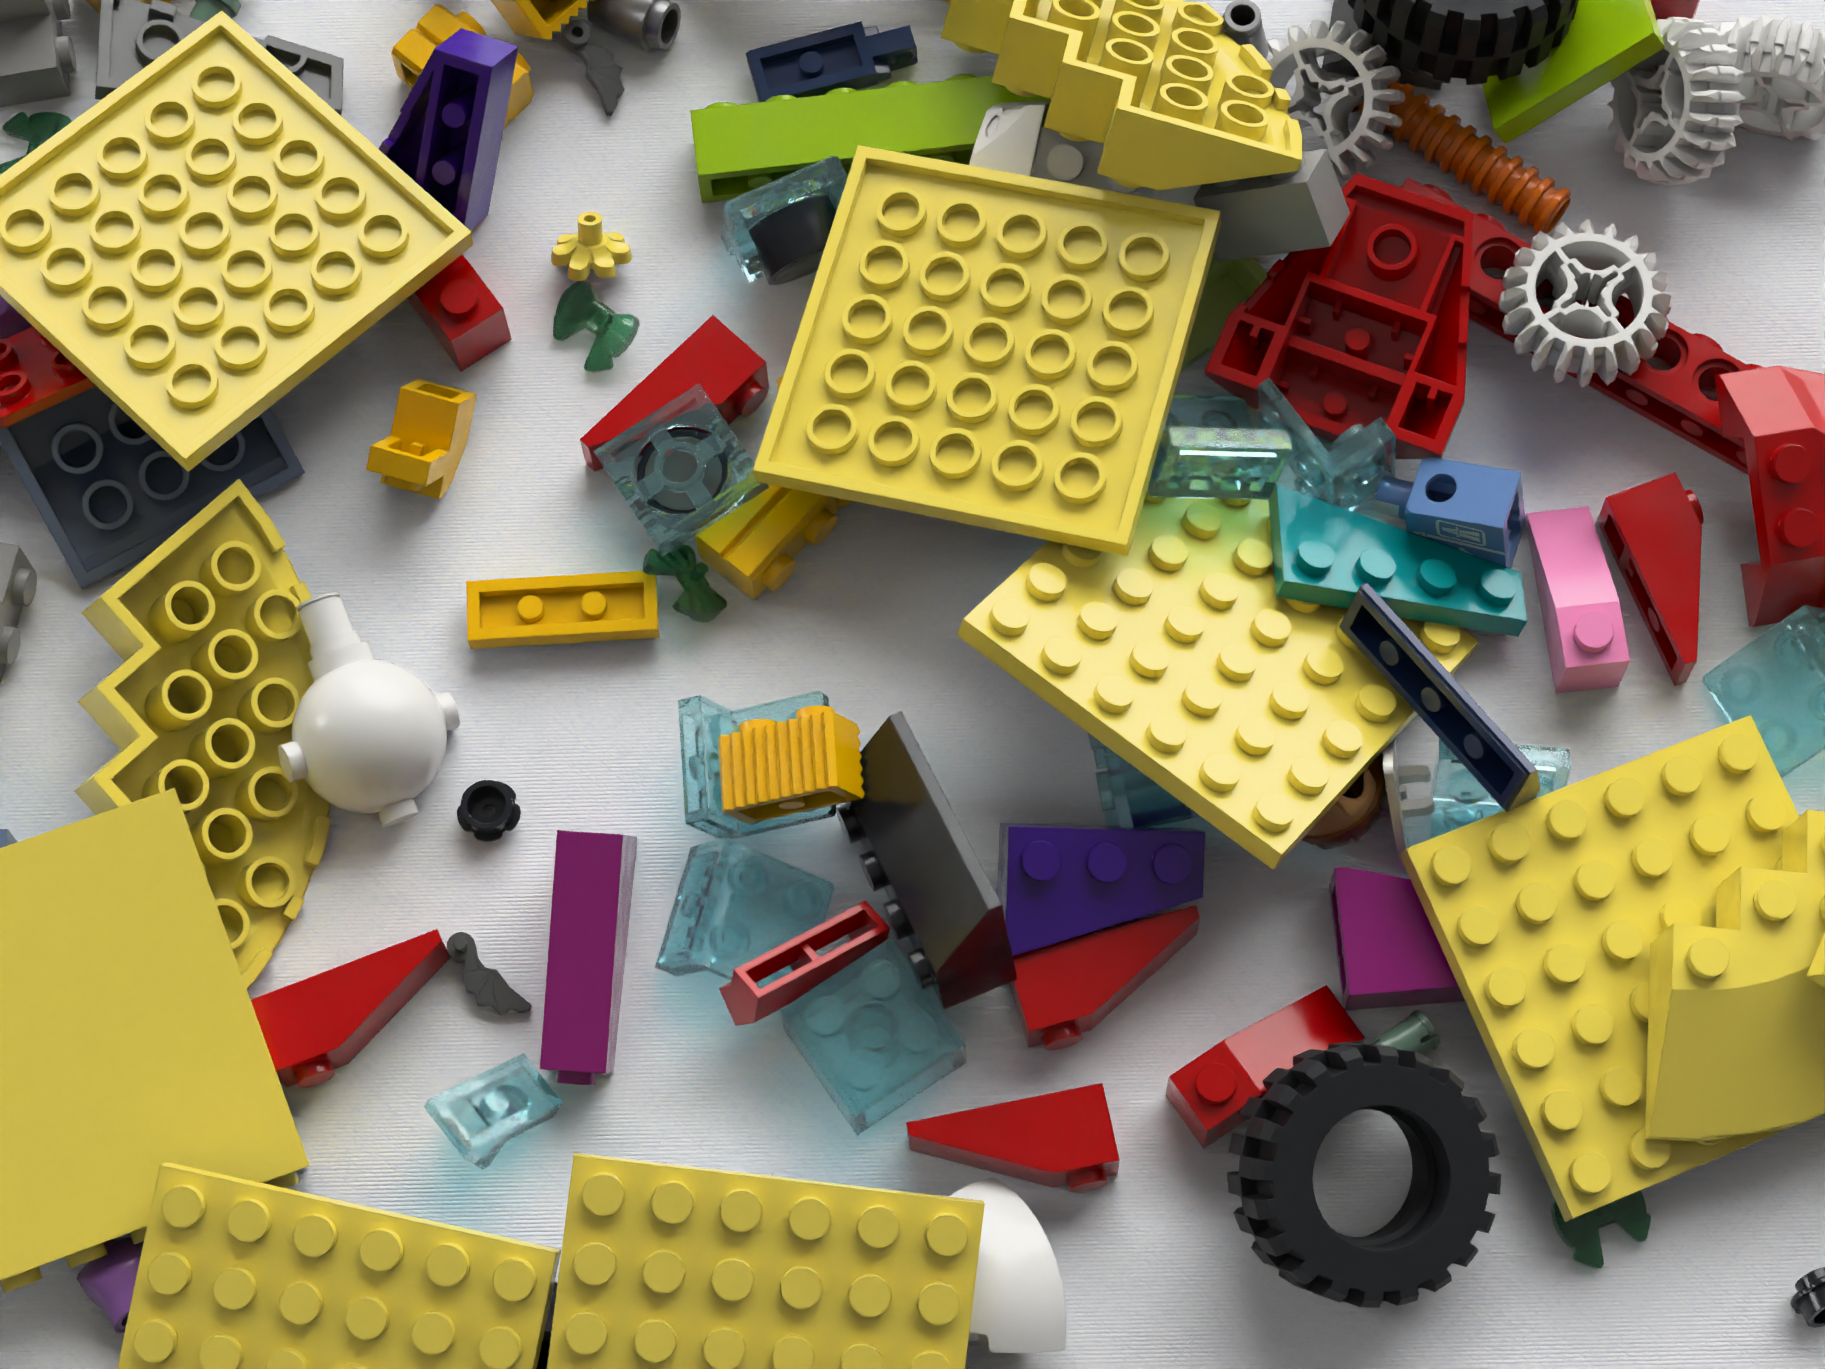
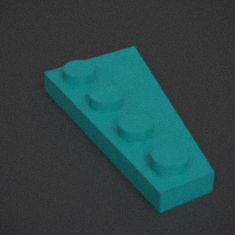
(1331, 551)

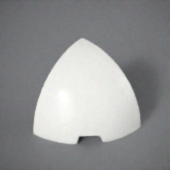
(1017, 1277)

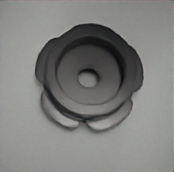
(486, 794)
(1811, 1298)

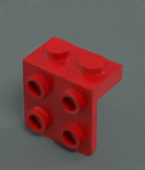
(34, 376)

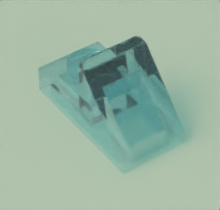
(493, 1109)

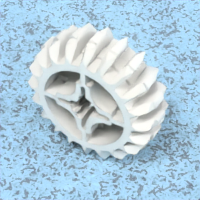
(1781, 75)
(1370, 88)
(1678, 105)
(1589, 270)

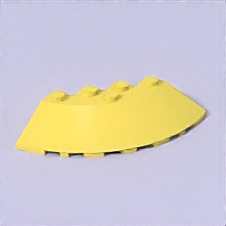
(1144, 80)
(205, 704)
(1733, 1007)

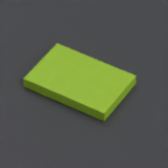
(1599, 46)

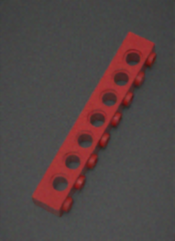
(1664, 397)

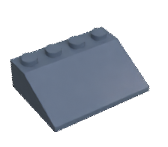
(116, 491)

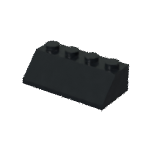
(927, 870)

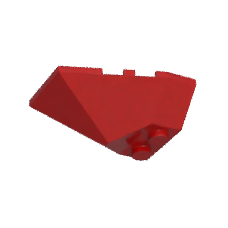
(1364, 323)
(1784, 442)

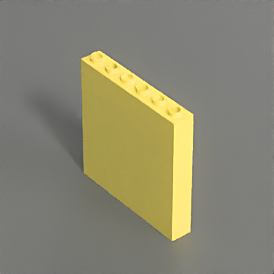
(121, 1037)

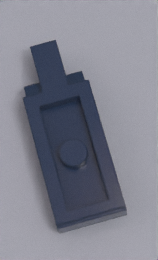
(830, 60)

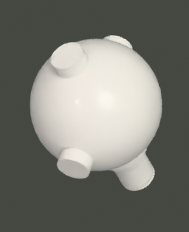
(365, 727)

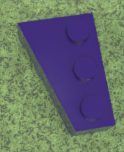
(456, 123)
(1090, 877)

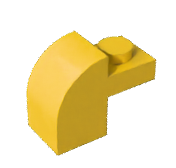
(424, 439)

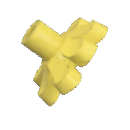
(590, 249)

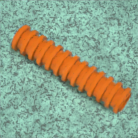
(1477, 161)

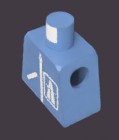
(1460, 507)

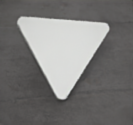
(1401, 809)

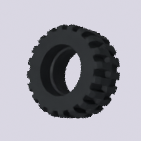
(1466, 35)
(1445, 1190)

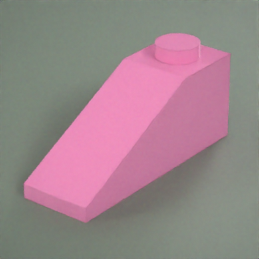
(1577, 601)

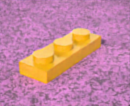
(562, 609)

